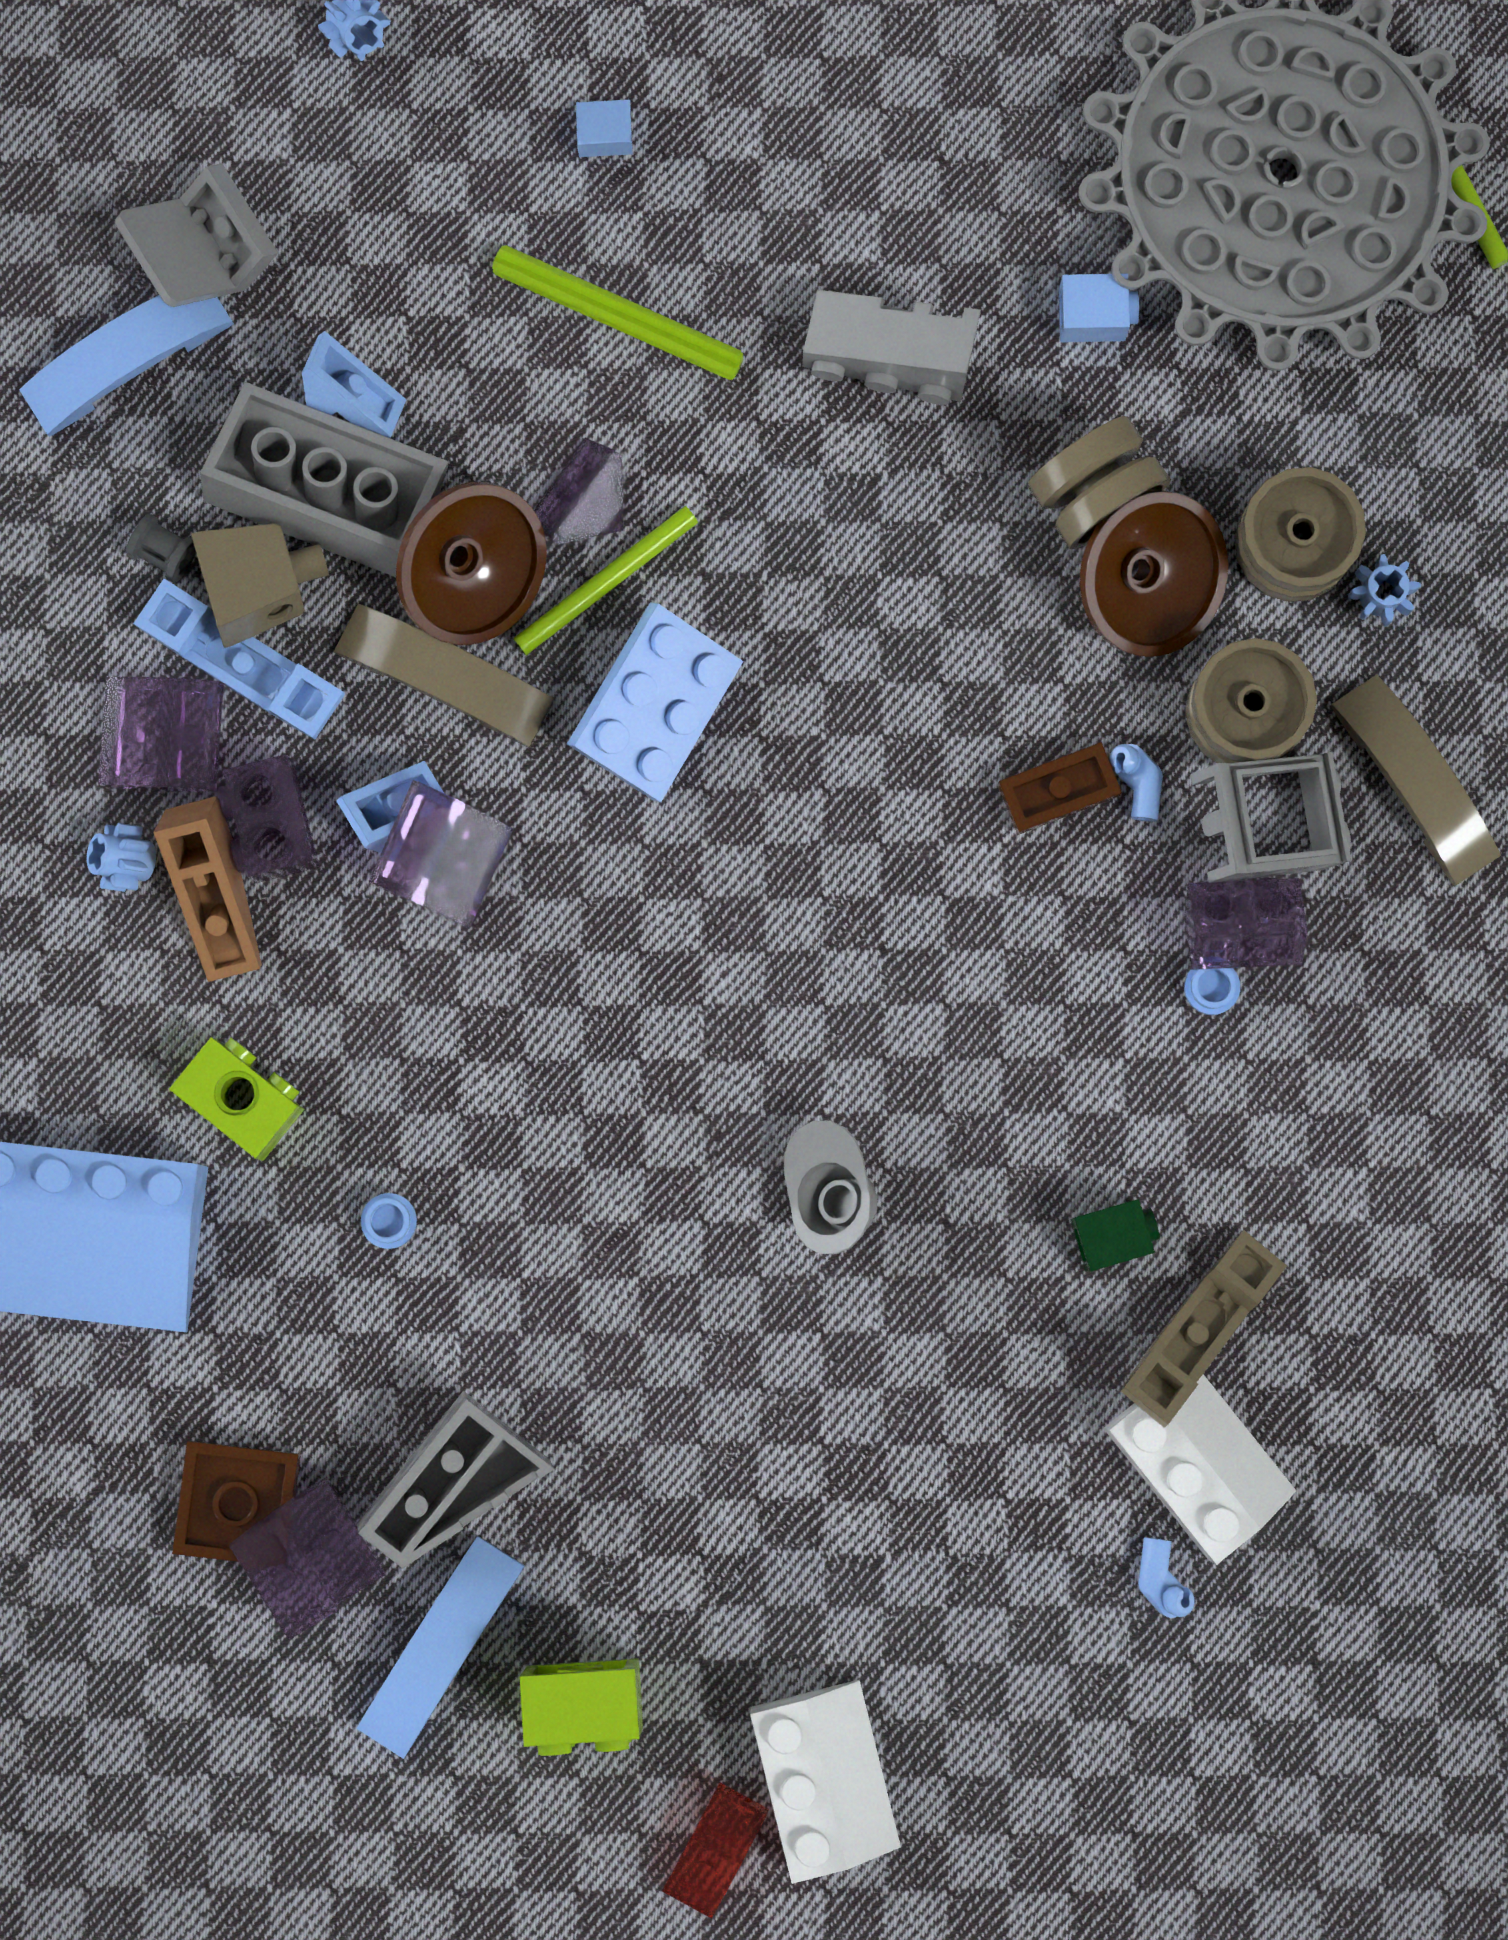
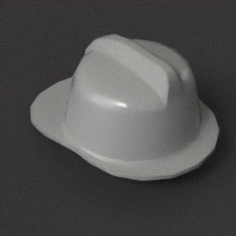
(828, 1187)

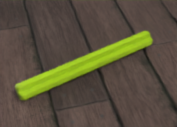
(617, 312)

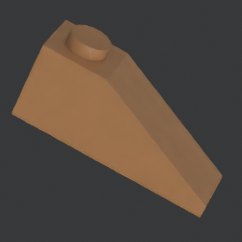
(209, 887)

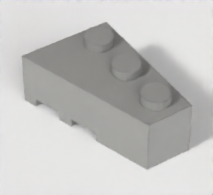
(890, 345)
(450, 1480)

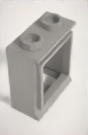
(1323, 811)

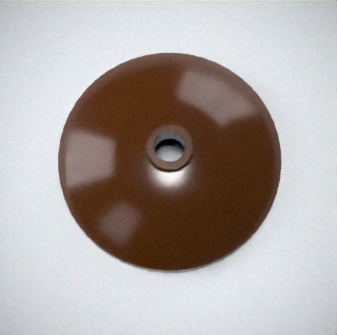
(1177, 577)
(489, 578)

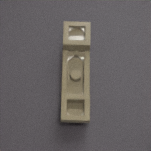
(444, 674)
(1419, 778)
(1202, 1328)

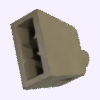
(254, 578)

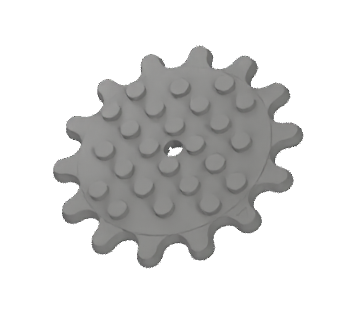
(1298, 252)

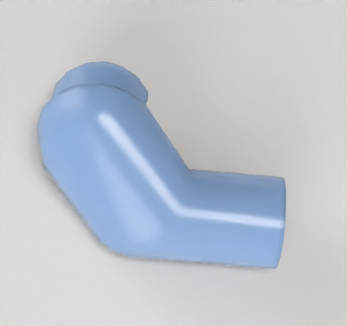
(1142, 776)
(1157, 1582)

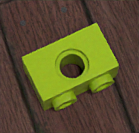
(206, 1087)

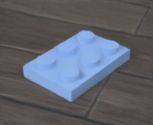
(655, 702)

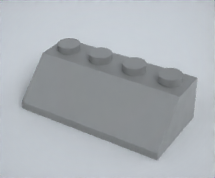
(319, 477)

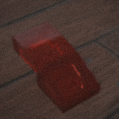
(715, 1850)

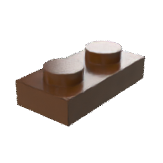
(1059, 788)

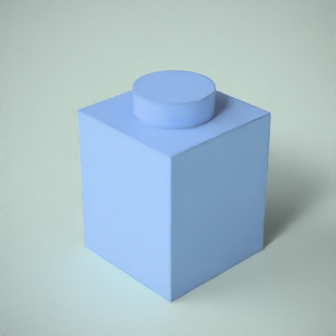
(1095, 308)

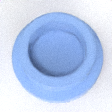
(1212, 989)
(388, 1221)

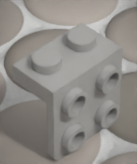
(198, 243)

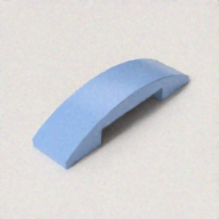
(117, 354)
(246, 668)
(440, 1646)

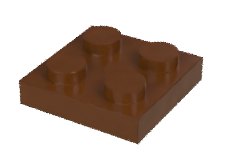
(228, 1493)

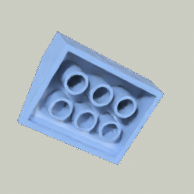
(99, 1236)

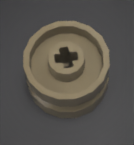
(1096, 479)
(1318, 507)
(1267, 675)

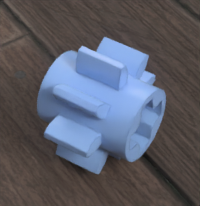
(354, 26)
(1372, 580)
(121, 857)

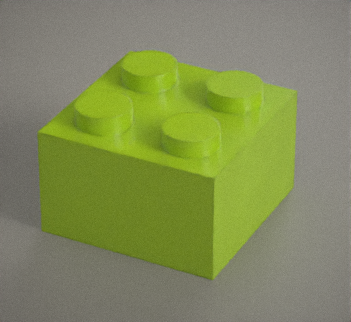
(581, 1705)

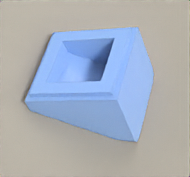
(604, 128)

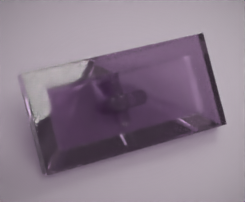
(584, 496)

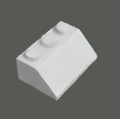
(1205, 1470)
(825, 1780)

